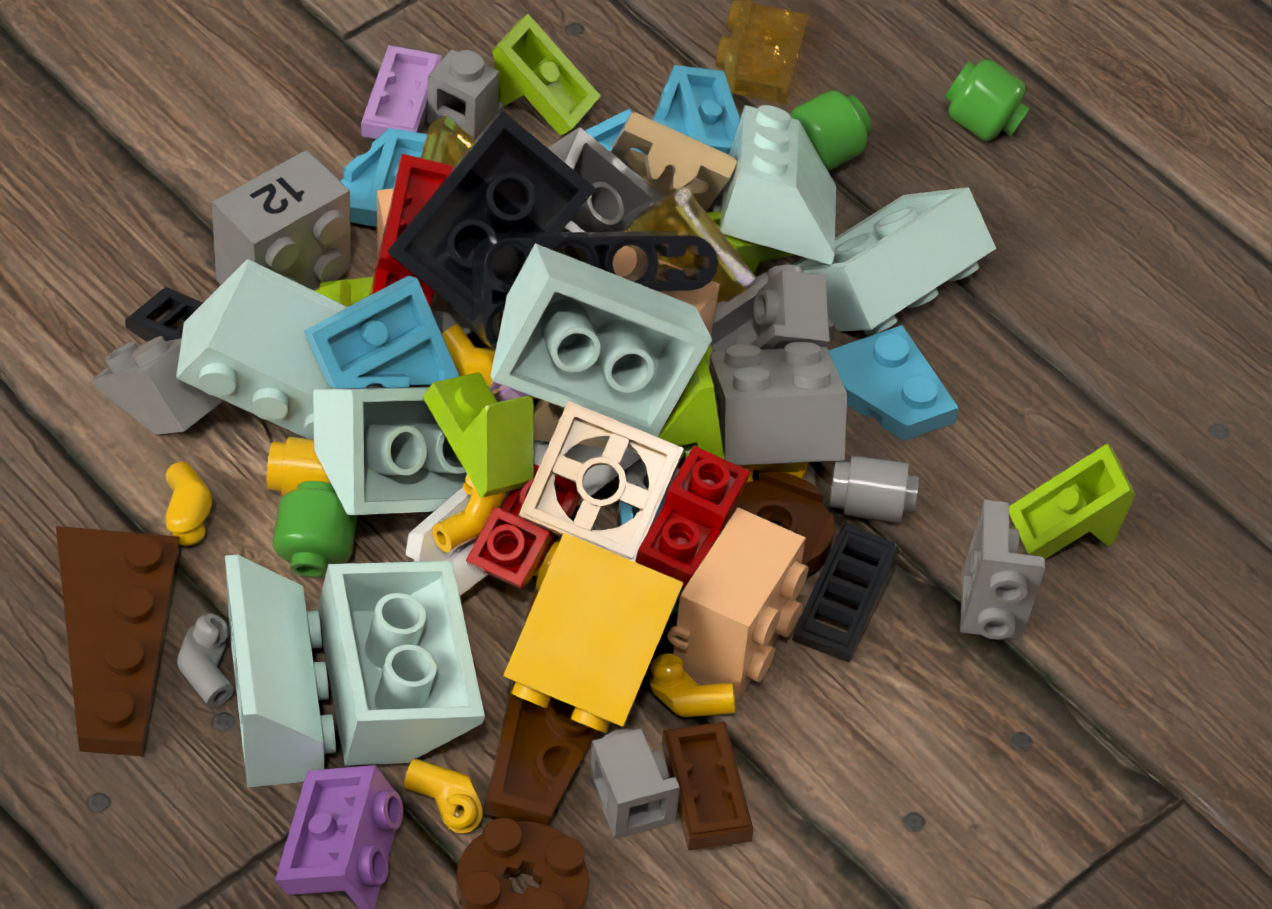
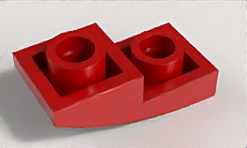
(692, 515)
(512, 546)

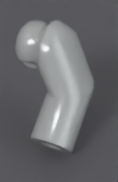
(200, 659)

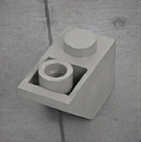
(147, 388)

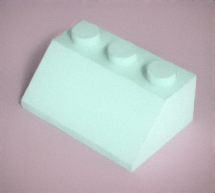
(779, 187)
(901, 257)
(597, 341)
(253, 346)
(384, 450)
(397, 659)
(276, 675)

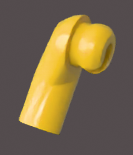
(188, 504)

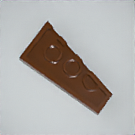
(116, 627)
(535, 757)

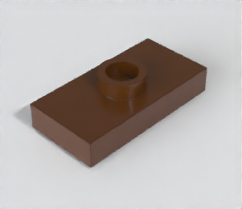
(711, 789)

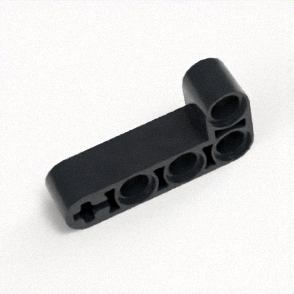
(596, 250)

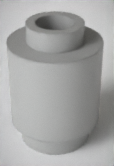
(873, 488)

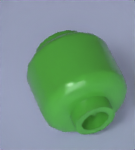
(987, 99)
(835, 126)
(313, 529)

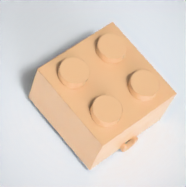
(740, 602)

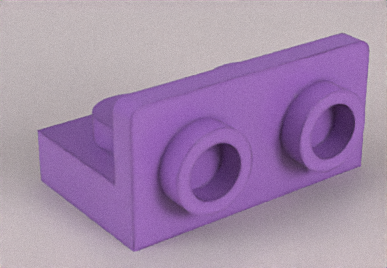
(341, 834)

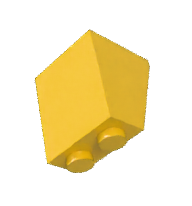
(591, 633)

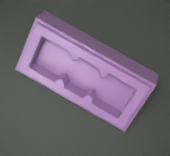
(399, 92)

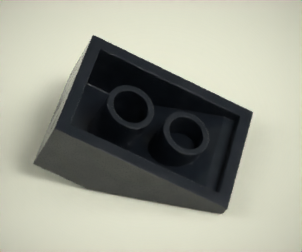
(496, 187)

